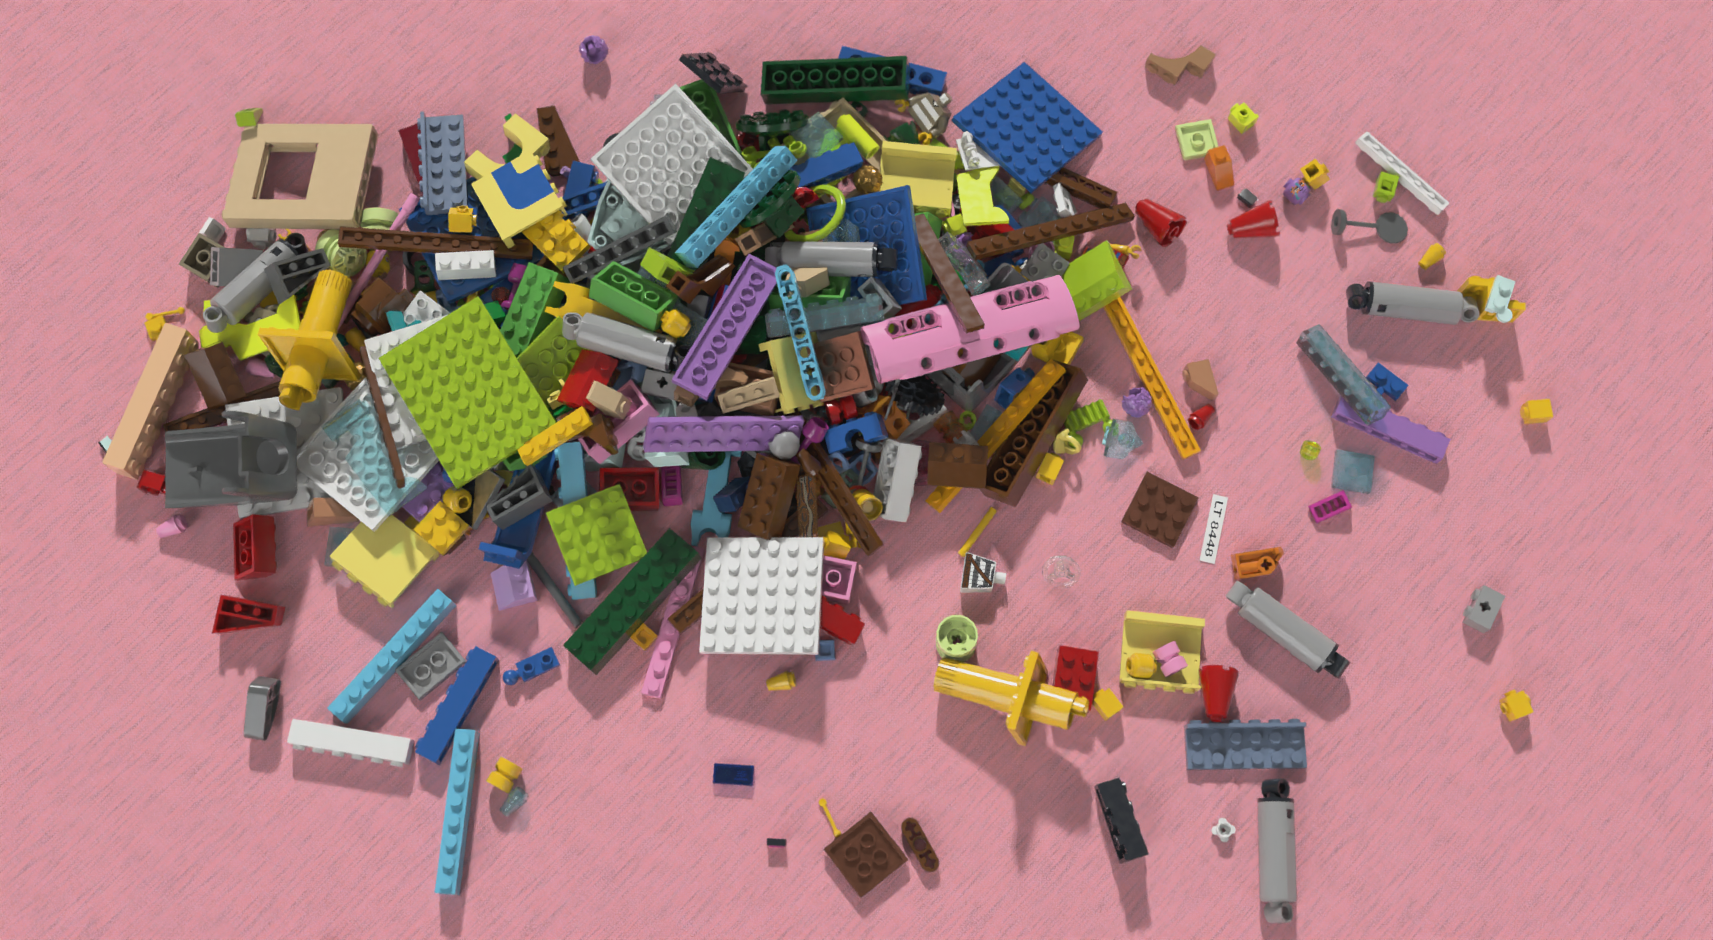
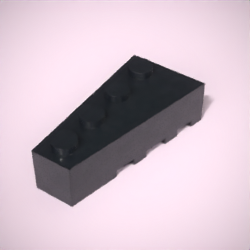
(1121, 820)

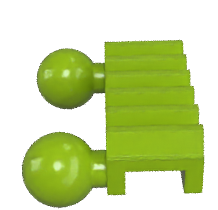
(1086, 417)

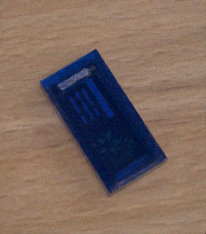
(733, 774)

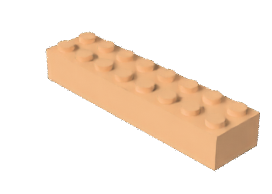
(150, 402)

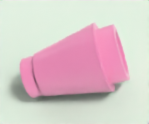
(258, 367)
(173, 526)

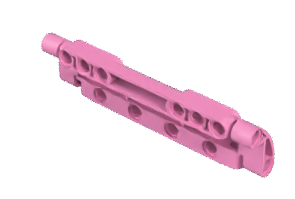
(903, 356)

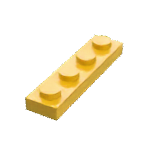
(555, 436)

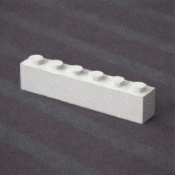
(350, 741)

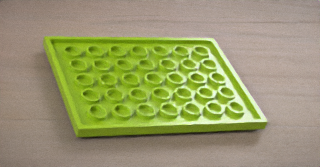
(467, 392)

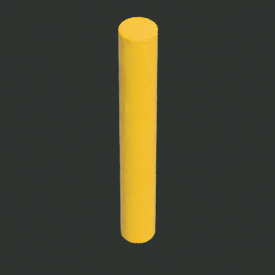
(977, 531)

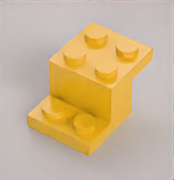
(1479, 289)
(1059, 349)
(439, 527)

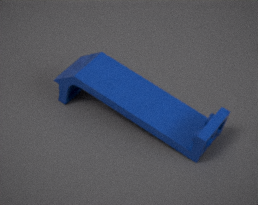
(515, 543)

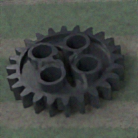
(917, 395)

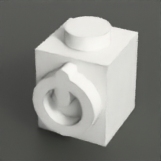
(261, 237)

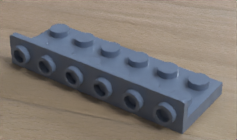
(442, 163)
(1245, 745)

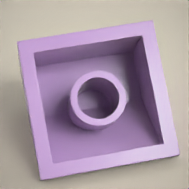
(513, 586)

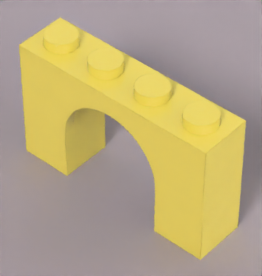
(521, 134)

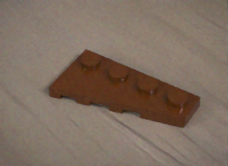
(561, 148)

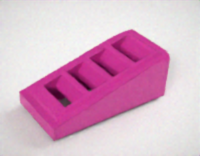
(671, 497)
(1344, 499)

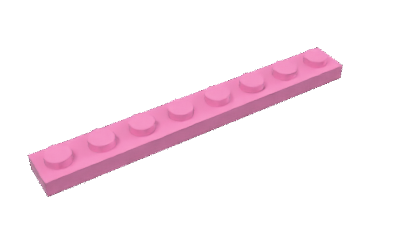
(668, 636)

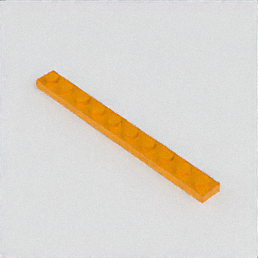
(1152, 379)
(1005, 424)

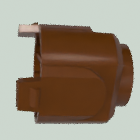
(375, 303)

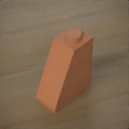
(327, 512)

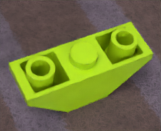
(662, 266)

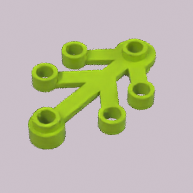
(797, 148)

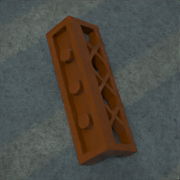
(1080, 190)

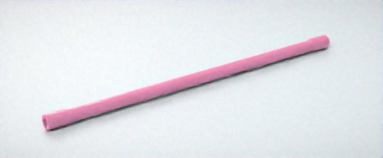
(407, 208)

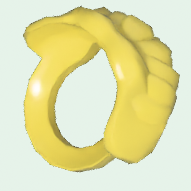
(1061, 444)

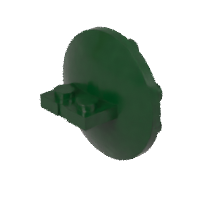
(771, 125)
(777, 207)

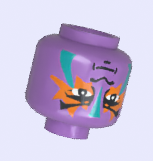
(1296, 191)

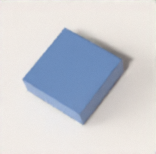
(826, 651)

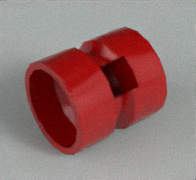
(841, 409)

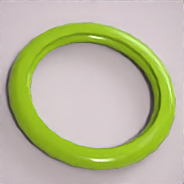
(832, 225)

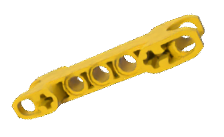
(579, 302)

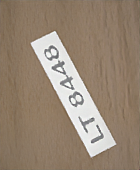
(1213, 529)

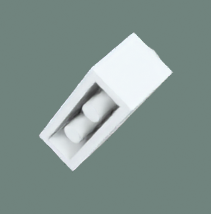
(465, 265)

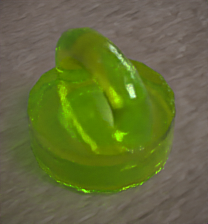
(1310, 448)

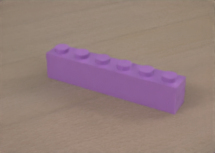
(1397, 431)

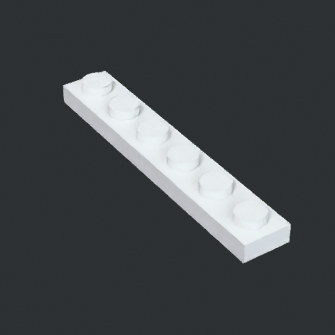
(1407, 177)

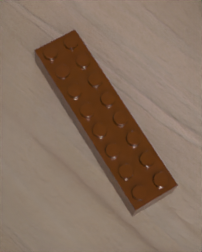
(1027, 445)

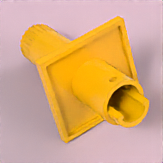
(313, 349)
(1021, 696)

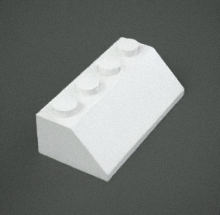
(897, 478)

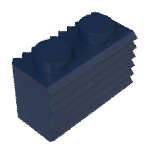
(732, 495)

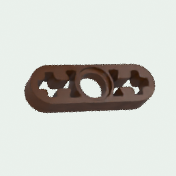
(932, 855)

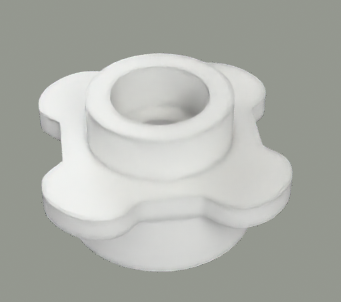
(1229, 829)

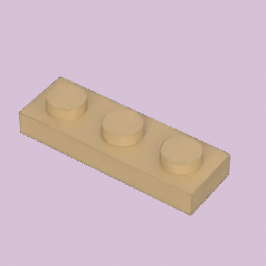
(748, 395)

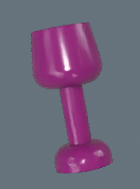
(515, 277)
(814, 432)

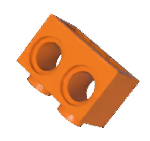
(895, 414)

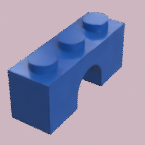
(839, 436)

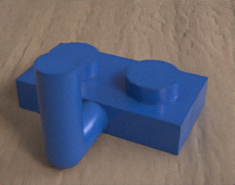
(1386, 382)

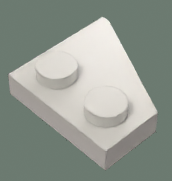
(1065, 205)

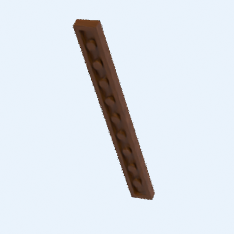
(1049, 231)
(431, 242)
(841, 496)
(692, 610)

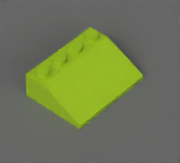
(1095, 280)

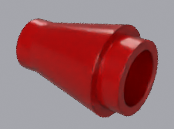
(1199, 418)

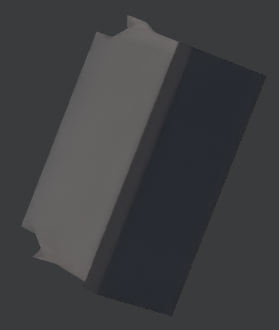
(1247, 197)

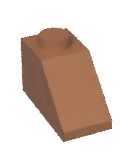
(1201, 378)

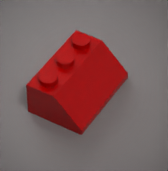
(588, 368)
(254, 547)

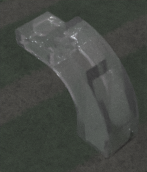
(962, 261)

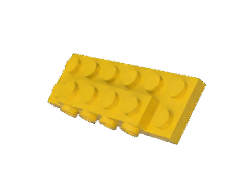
(557, 239)

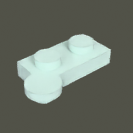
(1500, 297)

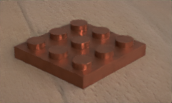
(843, 366)
(1159, 509)
(865, 854)

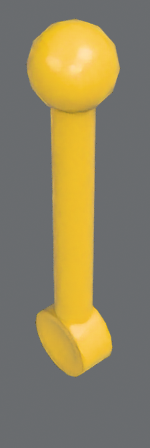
(149, 316)
(822, 802)

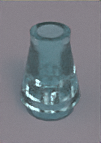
(514, 800)

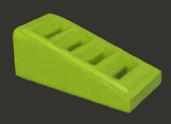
(248, 117)

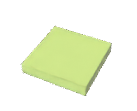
(1196, 139)

